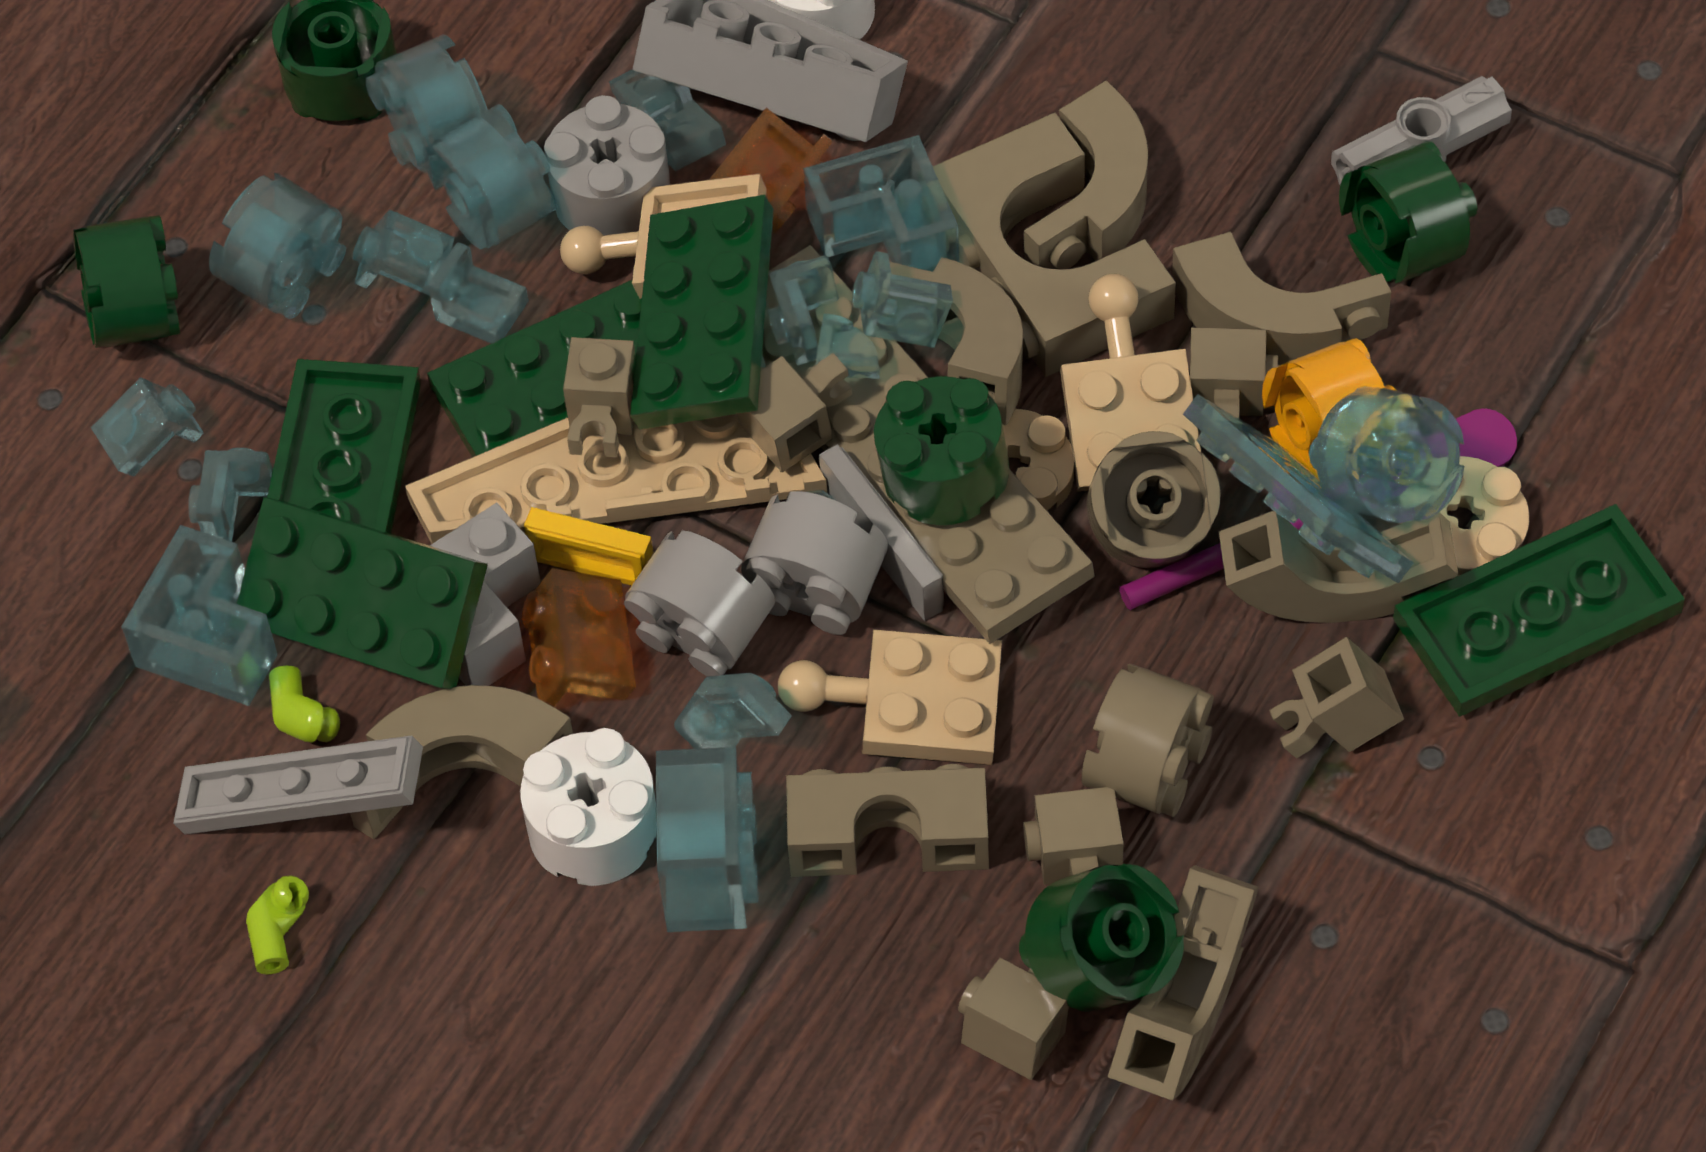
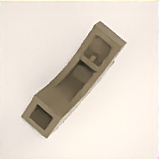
(1115, 199)
(1224, 293)
(981, 329)
(1292, 579)
(468, 729)
(1173, 1026)

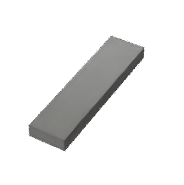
(299, 785)

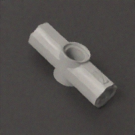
(1445, 121)

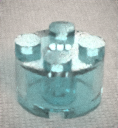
(424, 96)
(490, 178)
(278, 244)
(1389, 454)

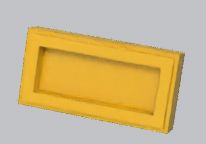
(587, 546)

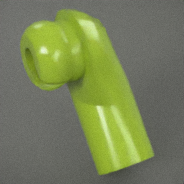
(296, 713)
(271, 919)

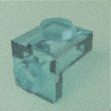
(400, 251)
(796, 291)
(473, 297)
(900, 305)
(144, 423)
(223, 480)
(729, 710)

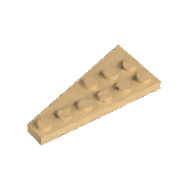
(654, 475)

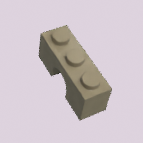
(837, 810)

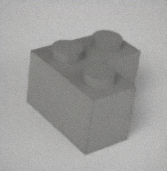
(511, 573)

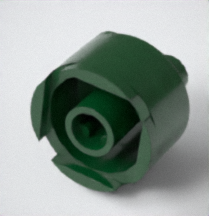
(328, 53)
(1407, 213)
(126, 281)
(941, 448)
(1103, 937)

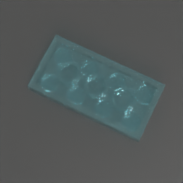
(1295, 492)

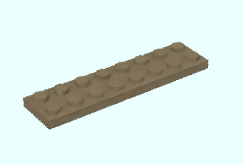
(992, 566)

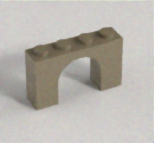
(1011, 180)

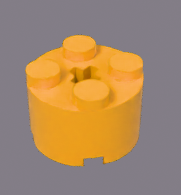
(1310, 387)

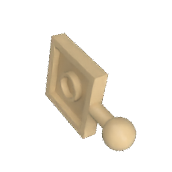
(587, 249)
(1123, 393)
(922, 695)

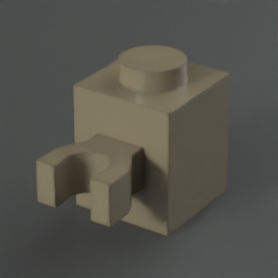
(1230, 368)
(599, 391)
(793, 409)
(1341, 696)
(1074, 832)
(1012, 1018)

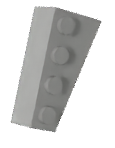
(773, 61)

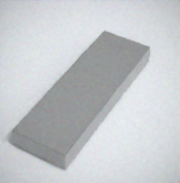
(905, 559)

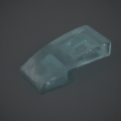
(685, 125)

